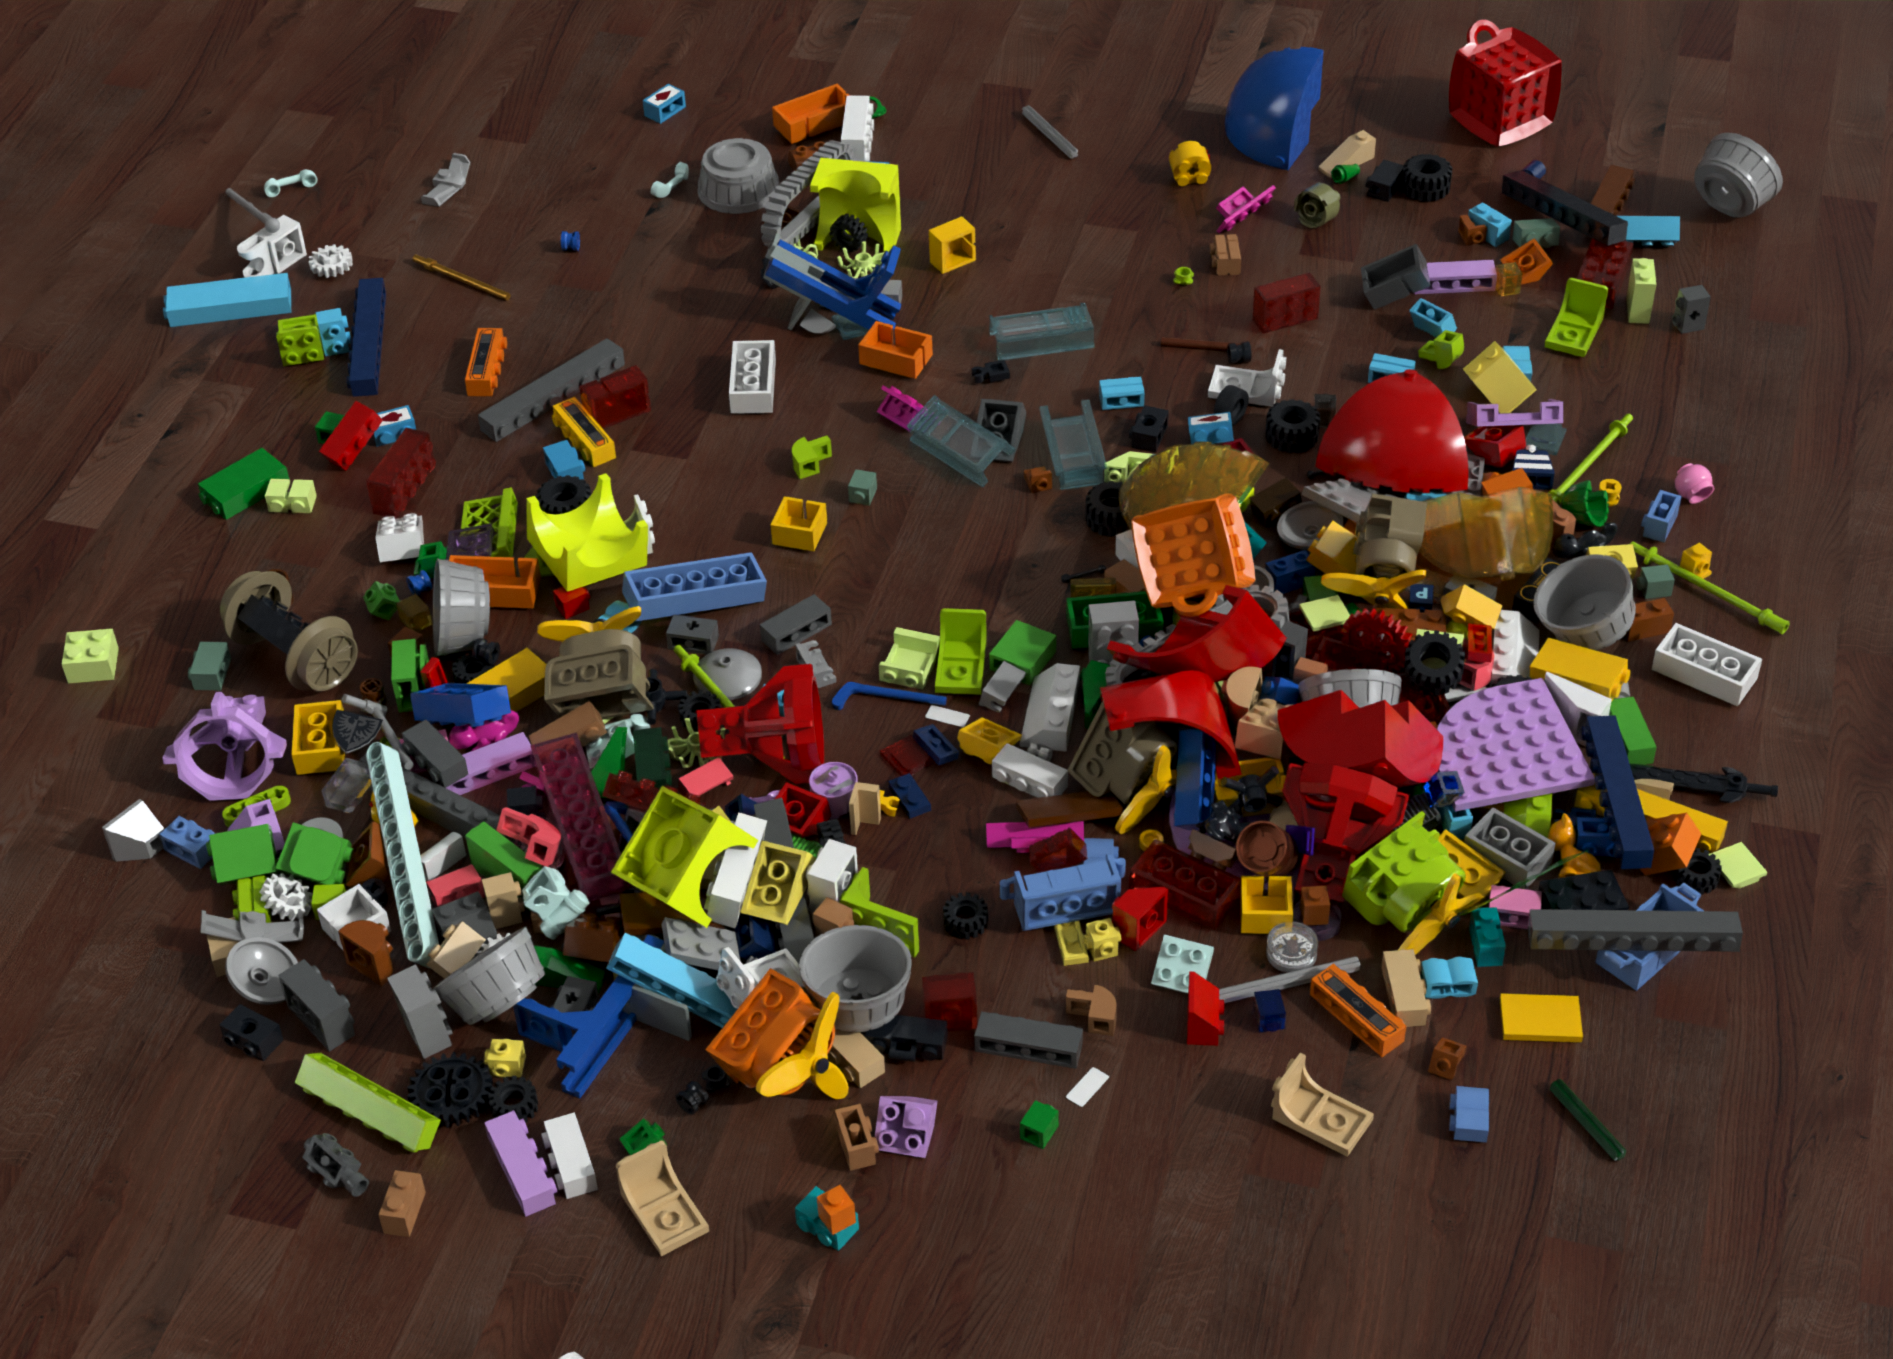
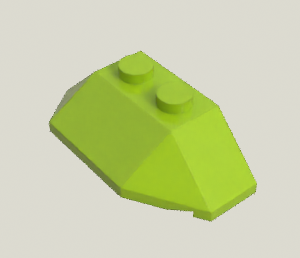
(1532, 812)

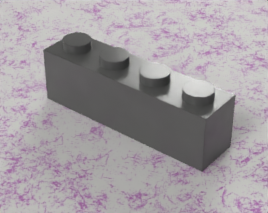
(1028, 1039)

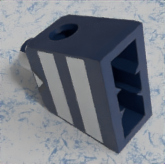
(1536, 466)

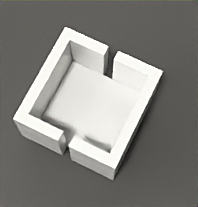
(350, 907)

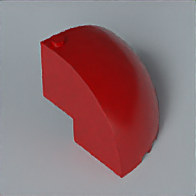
(1397, 437)
(1372, 739)

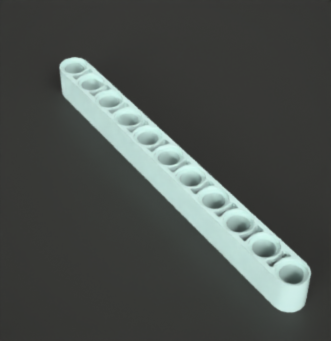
(402, 852)

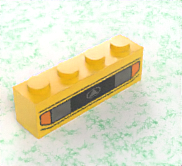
(583, 432)

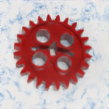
(1378, 634)

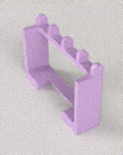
(1487, 415)

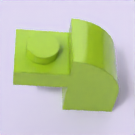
(1443, 349)
(808, 454)

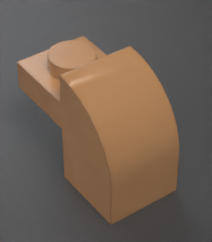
(1098, 1006)

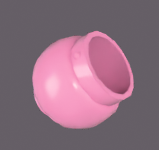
(1694, 483)

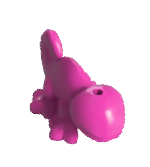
(491, 732)

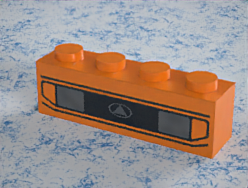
(485, 362)
(1358, 1010)

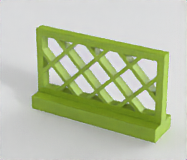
(504, 526)

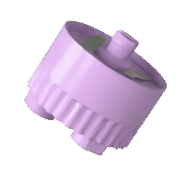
(836, 784)

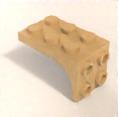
(1317, 1112)
(659, 1199)

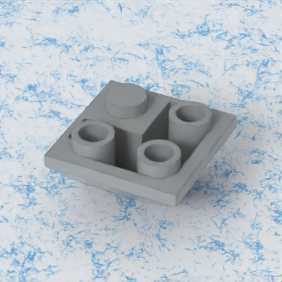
(134, 834)

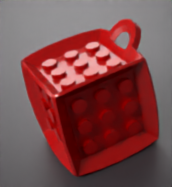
(1504, 85)

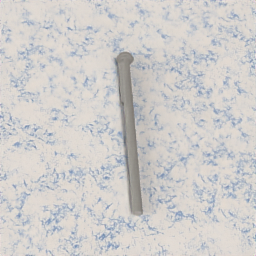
(271, 224)

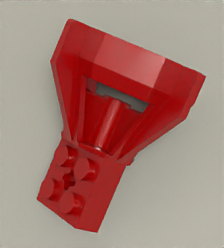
(759, 727)
(1336, 837)

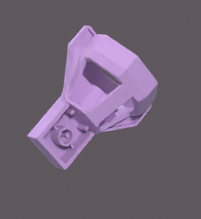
(234, 727)

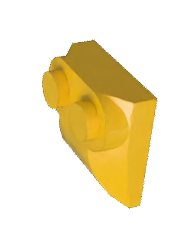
(986, 739)

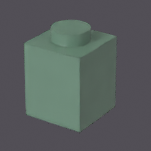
(862, 487)
(1655, 581)

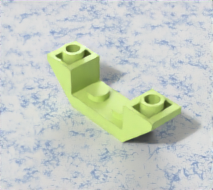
(1120, 466)

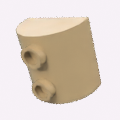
(1242, 692)

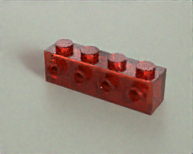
(637, 793)

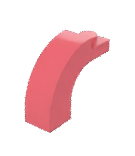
(1474, 674)
(533, 831)

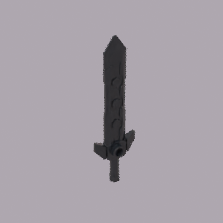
(1732, 784)

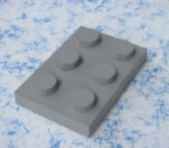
(696, 943)

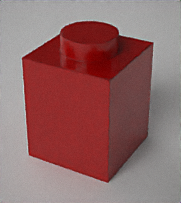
(571, 602)

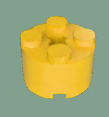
(1190, 163)

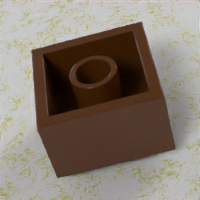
(592, 937)

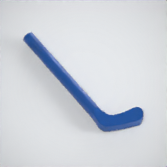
(852, 688)
(614, 809)

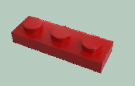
(1479, 643)

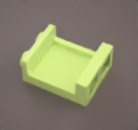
(910, 658)

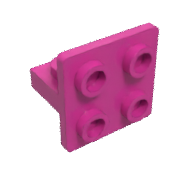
(898, 407)

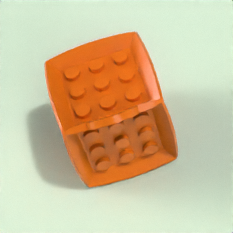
(1193, 553)

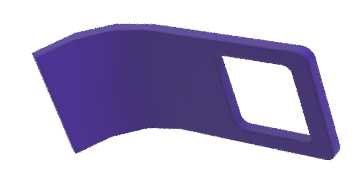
(1302, 837)

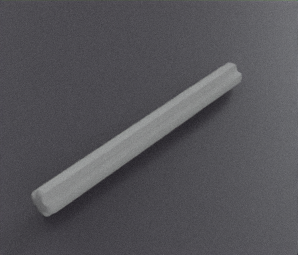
(1284, 980)

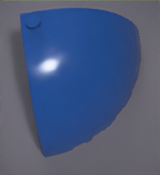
(1273, 105)

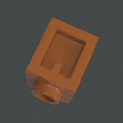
(1469, 232)
(1038, 479)
(1446, 1058)

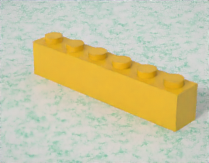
(1655, 807)

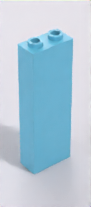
(227, 300)

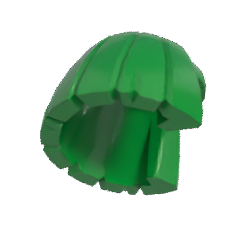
(1588, 508)

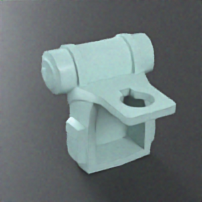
(553, 901)

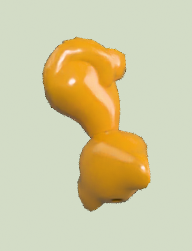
(1564, 836)

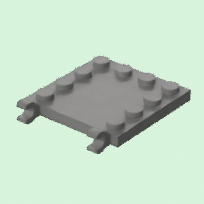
(1342, 496)

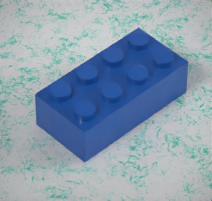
(461, 704)

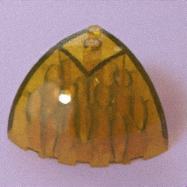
(1188, 475)
(1490, 533)

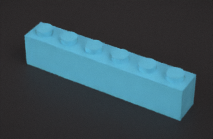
(670, 978)

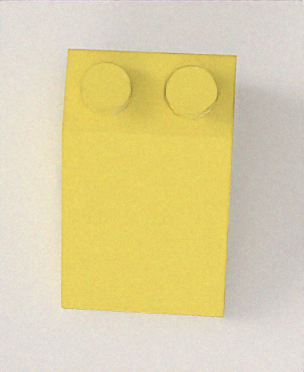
(1499, 378)
(777, 882)

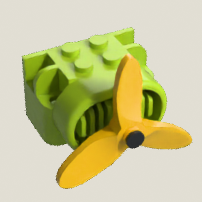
(1409, 884)

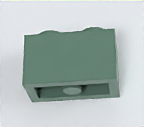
(210, 666)

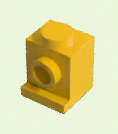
(1697, 560)

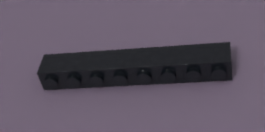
(1565, 207)

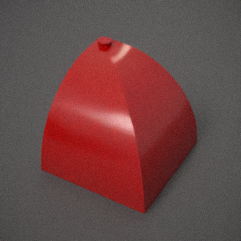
(1212, 641)
(1170, 700)

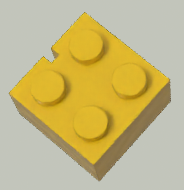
(952, 245)
(794, 531)
(1262, 912)

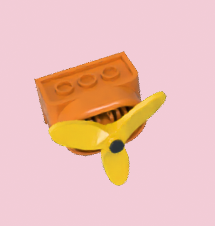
(780, 1040)

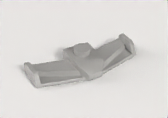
(448, 181)
(251, 925)

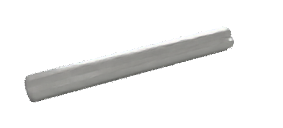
(1050, 132)

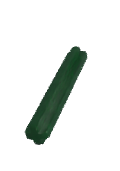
(1588, 1120)

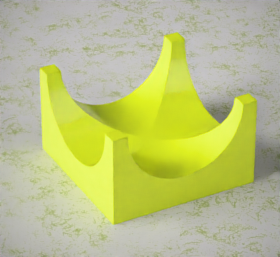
(861, 190)
(587, 541)
(674, 850)

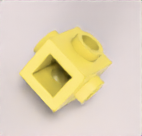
(1102, 939)
(505, 1058)

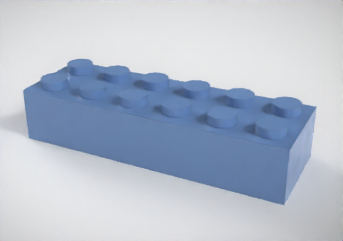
(694, 586)

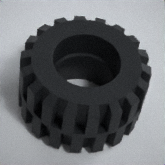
(1426, 177)
(1292, 426)
(562, 494)
(1103, 510)
(1431, 679)

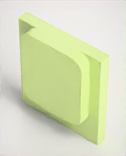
(1324, 612)
(1739, 865)

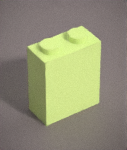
(1641, 291)

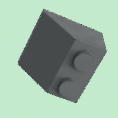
(468, 909)

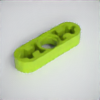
(272, 794)

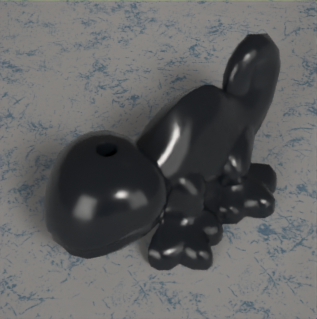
(1568, 546)
(1223, 822)

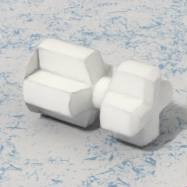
(1044, 753)

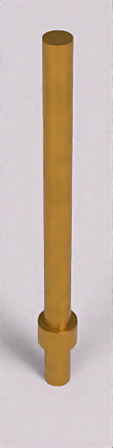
(431, 265)

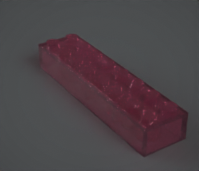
(579, 815)

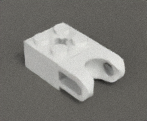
(273, 251)

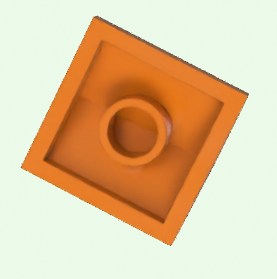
(1531, 261)

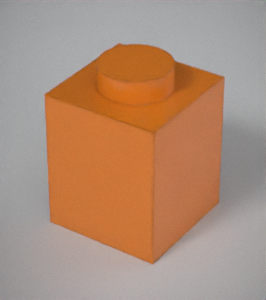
(836, 1209)

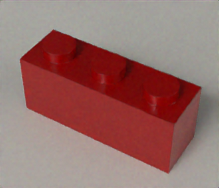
(351, 435)

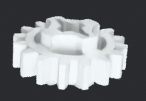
(330, 261)
(286, 896)

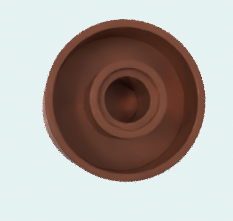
(1266, 849)

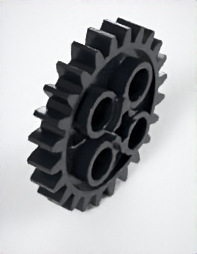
(468, 1092)

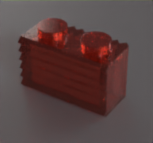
(1058, 851)

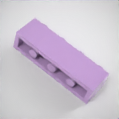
(1461, 277)
(494, 763)
(520, 1163)

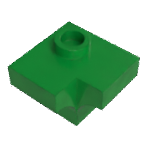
(427, 557)

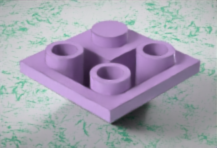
(260, 814)
(905, 1124)

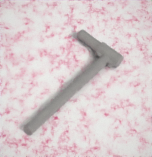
(379, 711)

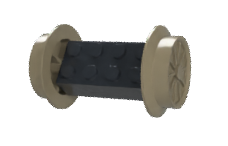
(317, 652)

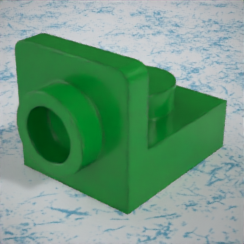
(641, 1136)

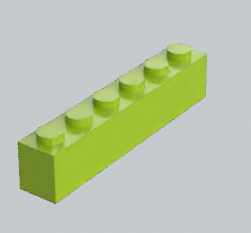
(367, 1102)

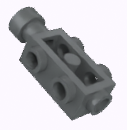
(334, 1163)

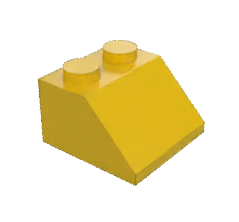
(1469, 606)

